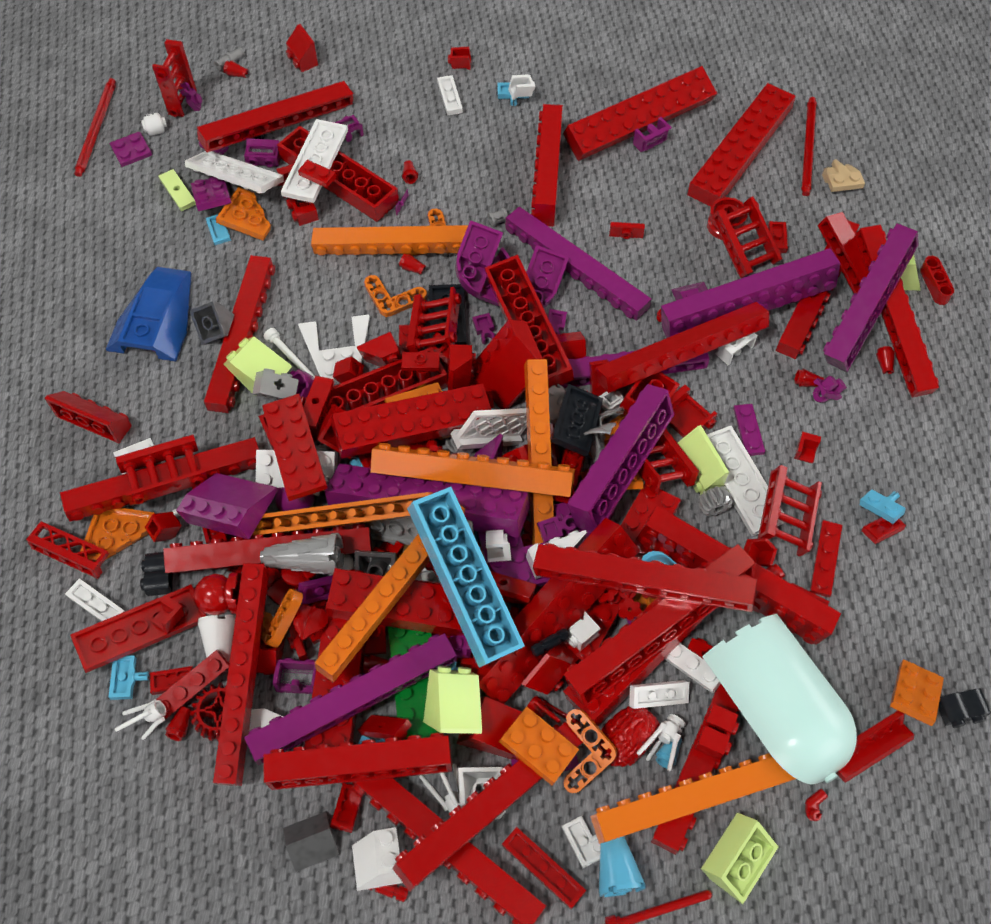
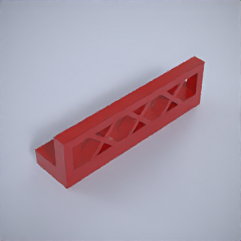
(65, 556)
(876, 745)

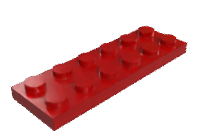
(294, 447)
(132, 630)

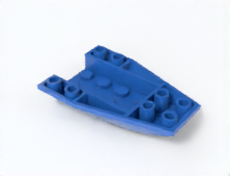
(156, 315)

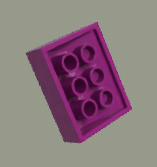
(227, 505)

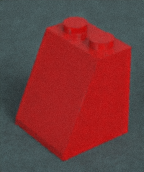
(495, 723)

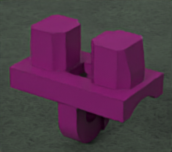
(828, 388)

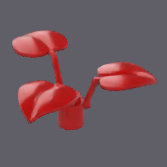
(308, 618)

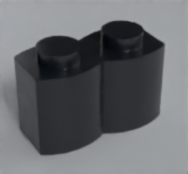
(155, 579)
(963, 707)

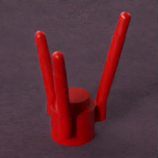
(542, 707)

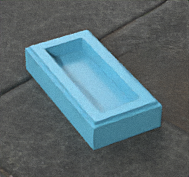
(218, 232)

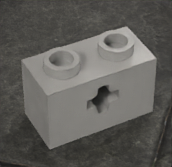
(265, 386)

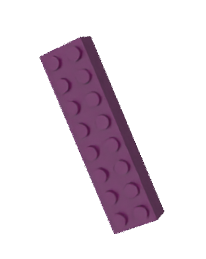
(871, 297)
(621, 458)

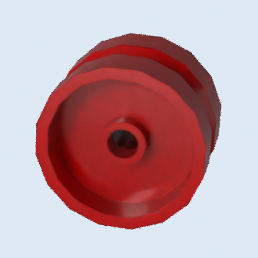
(729, 205)

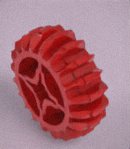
(210, 711)

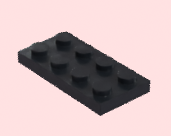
(443, 291)
(576, 416)

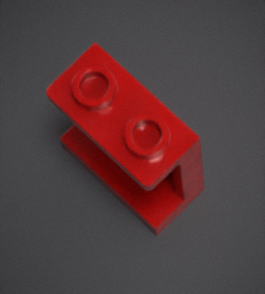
(689, 413)

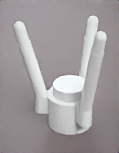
(152, 712)
(666, 733)
(452, 798)

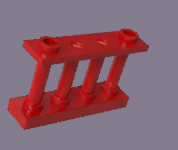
(179, 71)
(735, 249)
(419, 317)
(155, 454)
(673, 456)
(772, 510)

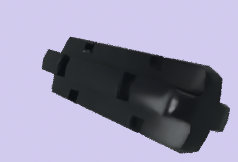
(550, 642)

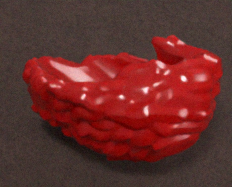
(628, 732)

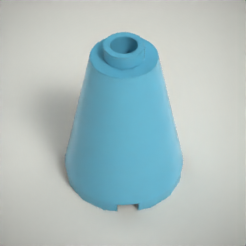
(618, 869)

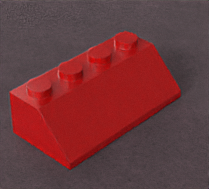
(89, 415)

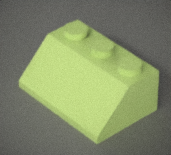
(705, 458)
(740, 857)

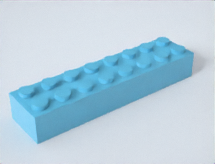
(465, 576)

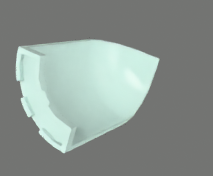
(786, 700)

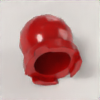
(218, 594)

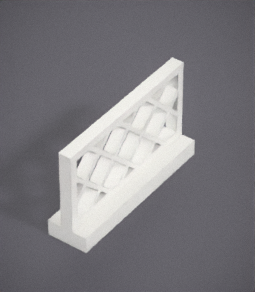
(477, 436)

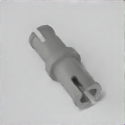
(234, 55)

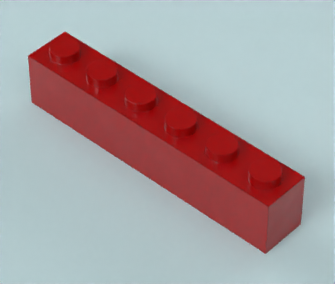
(842, 242)

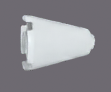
(217, 634)

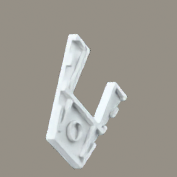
(326, 359)

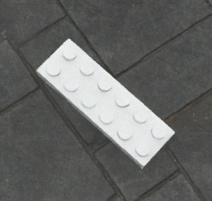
(319, 148)
(234, 171)
(744, 479)

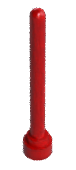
(660, 909)

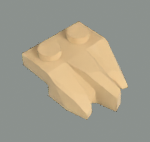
(842, 177)

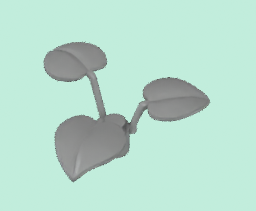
(598, 444)

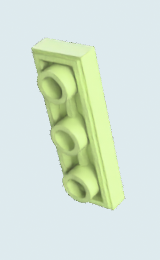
(177, 190)

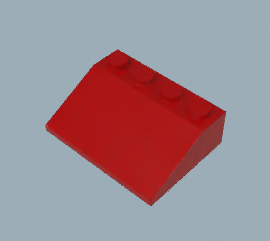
(503, 362)

